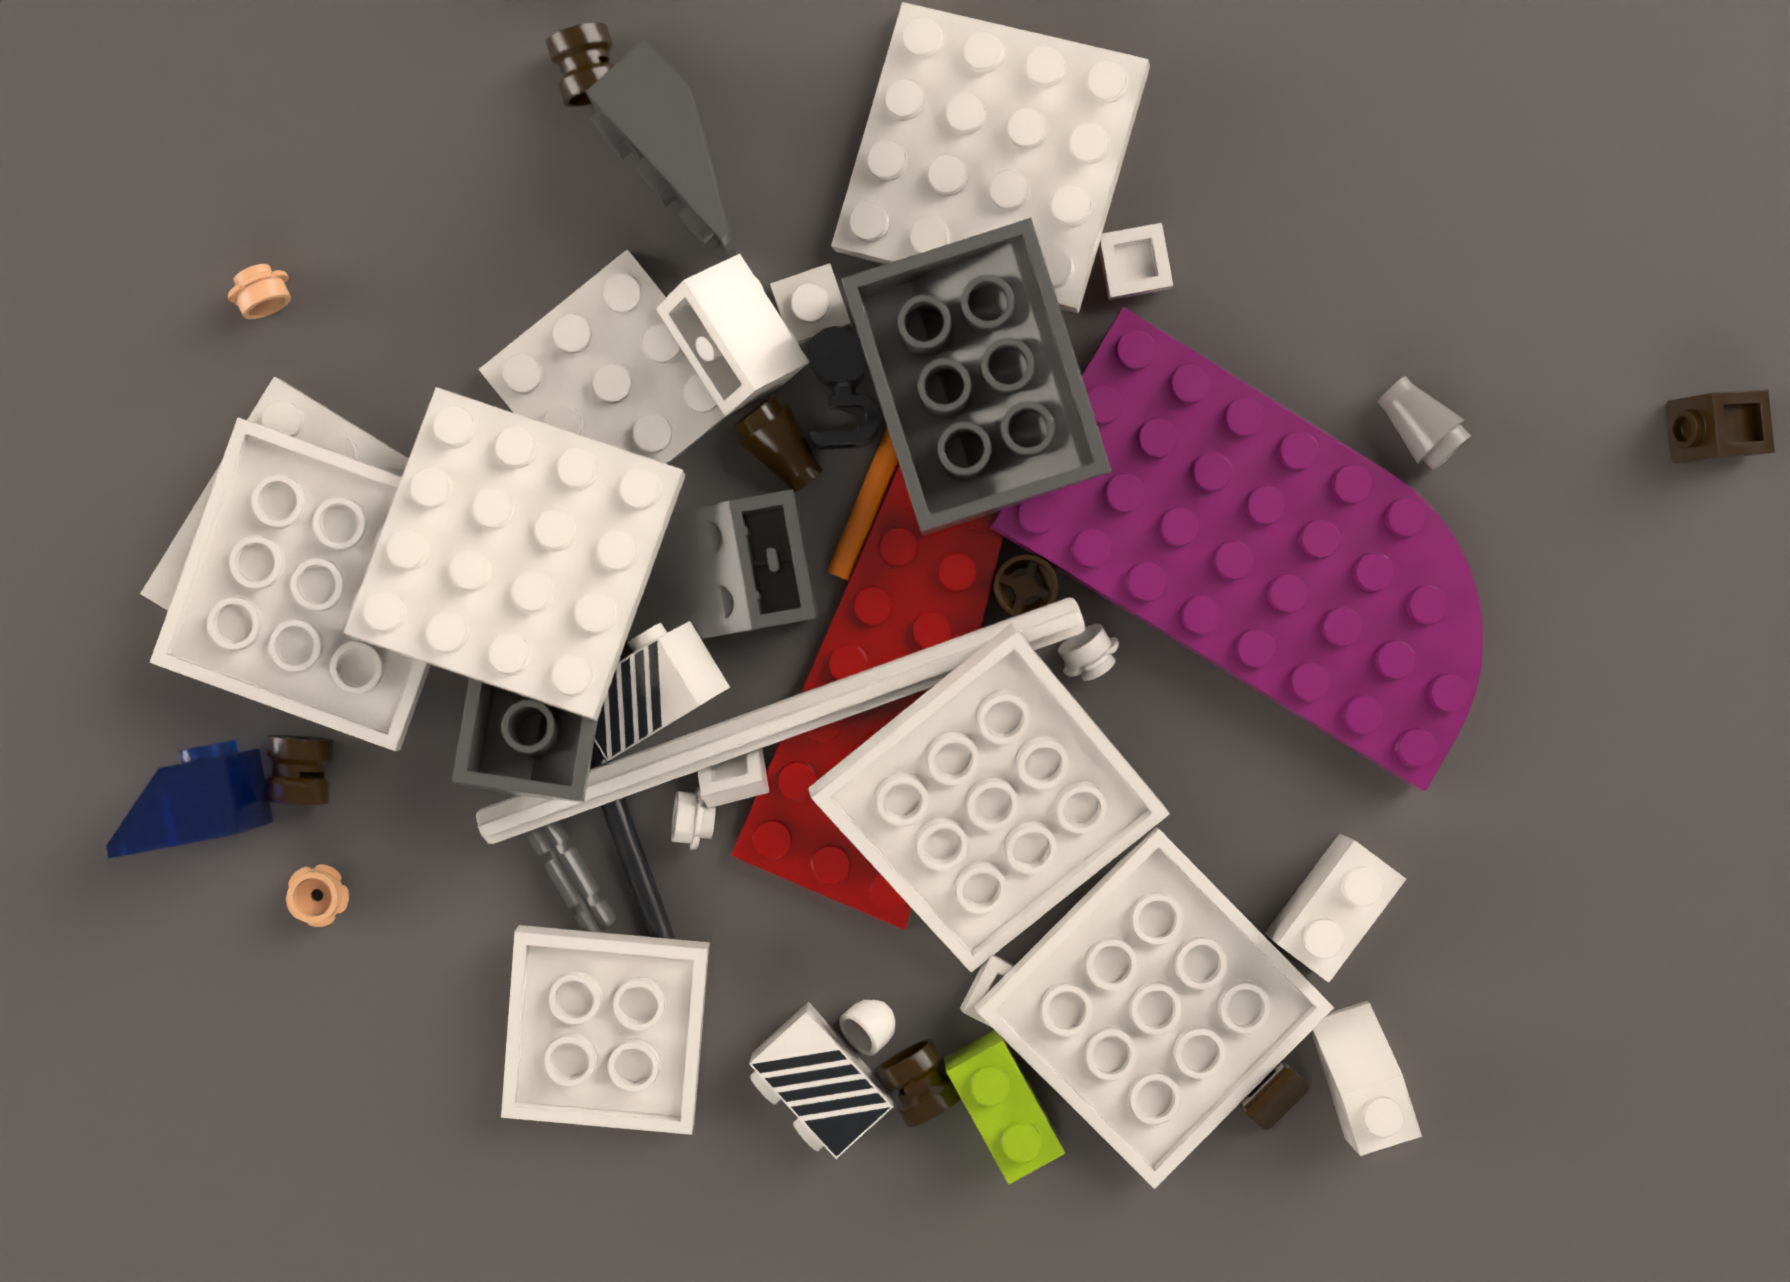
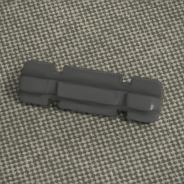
(572, 877)

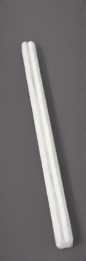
(775, 722)

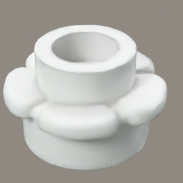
(1088, 653)
(691, 819)

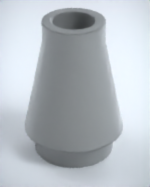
(1424, 424)

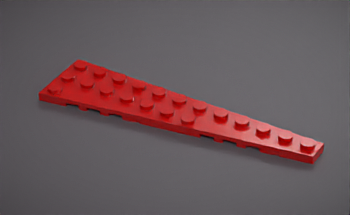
(899, 600)

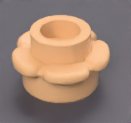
(260, 291)
(300, 899)

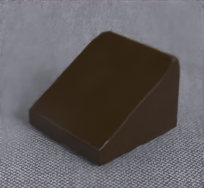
(1274, 1095)

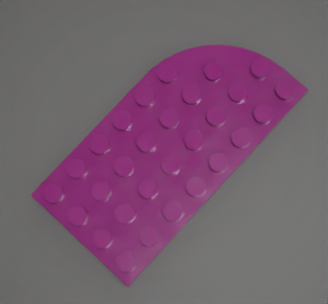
(1267, 552)

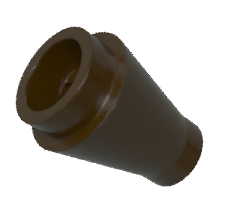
(778, 442)

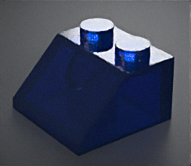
(201, 799)

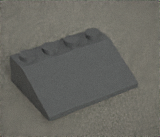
(976, 376)

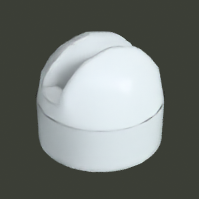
(868, 1026)

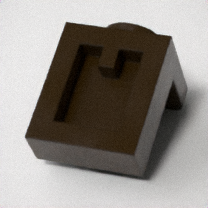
(1719, 425)

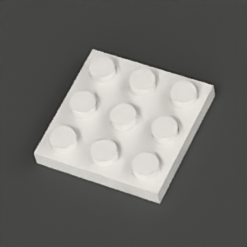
(608, 369)
(604, 1029)

